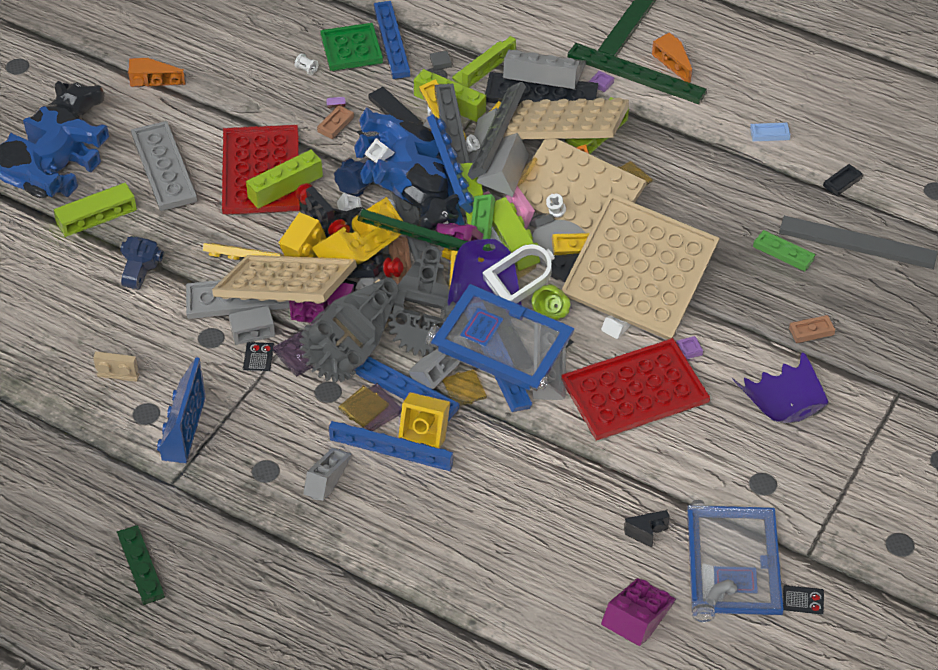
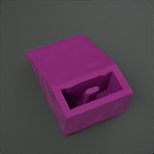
(308, 310)
(637, 611)

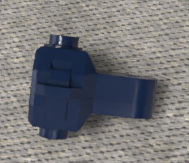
(349, 177)
(140, 256)

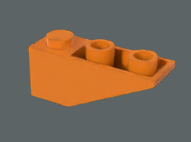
(153, 73)

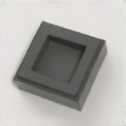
(440, 60)
(541, 219)

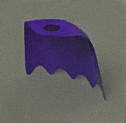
(469, 270)
(792, 386)

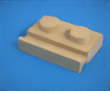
(116, 366)

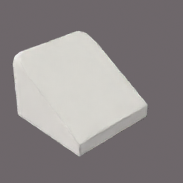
(378, 151)
(348, 202)
(614, 327)

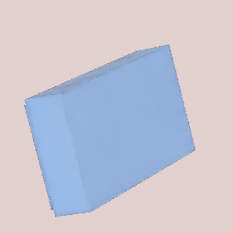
(770, 131)

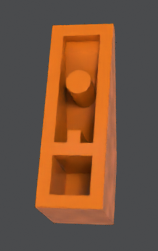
(672, 54)

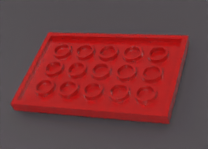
(249, 154)
(634, 389)

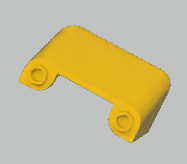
(363, 242)

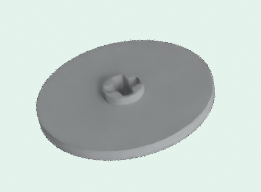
(543, 233)

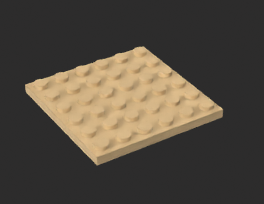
(640, 266)

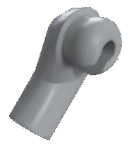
(718, 589)

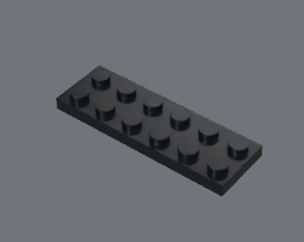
(536, 92)

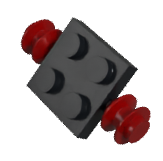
(320, 209)
(376, 264)

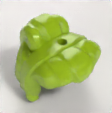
(546, 298)

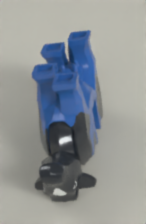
(53, 140)
(412, 170)

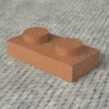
(335, 122)
(812, 329)

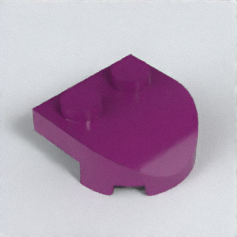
(464, 232)

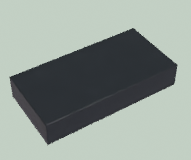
(843, 180)

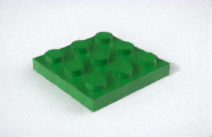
(351, 46)

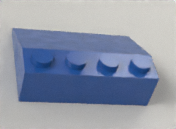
(183, 416)

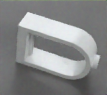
(498, 288)

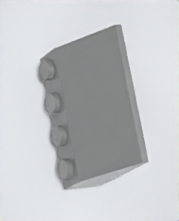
(542, 68)

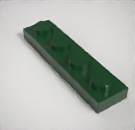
(140, 565)

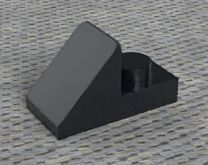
(643, 526)

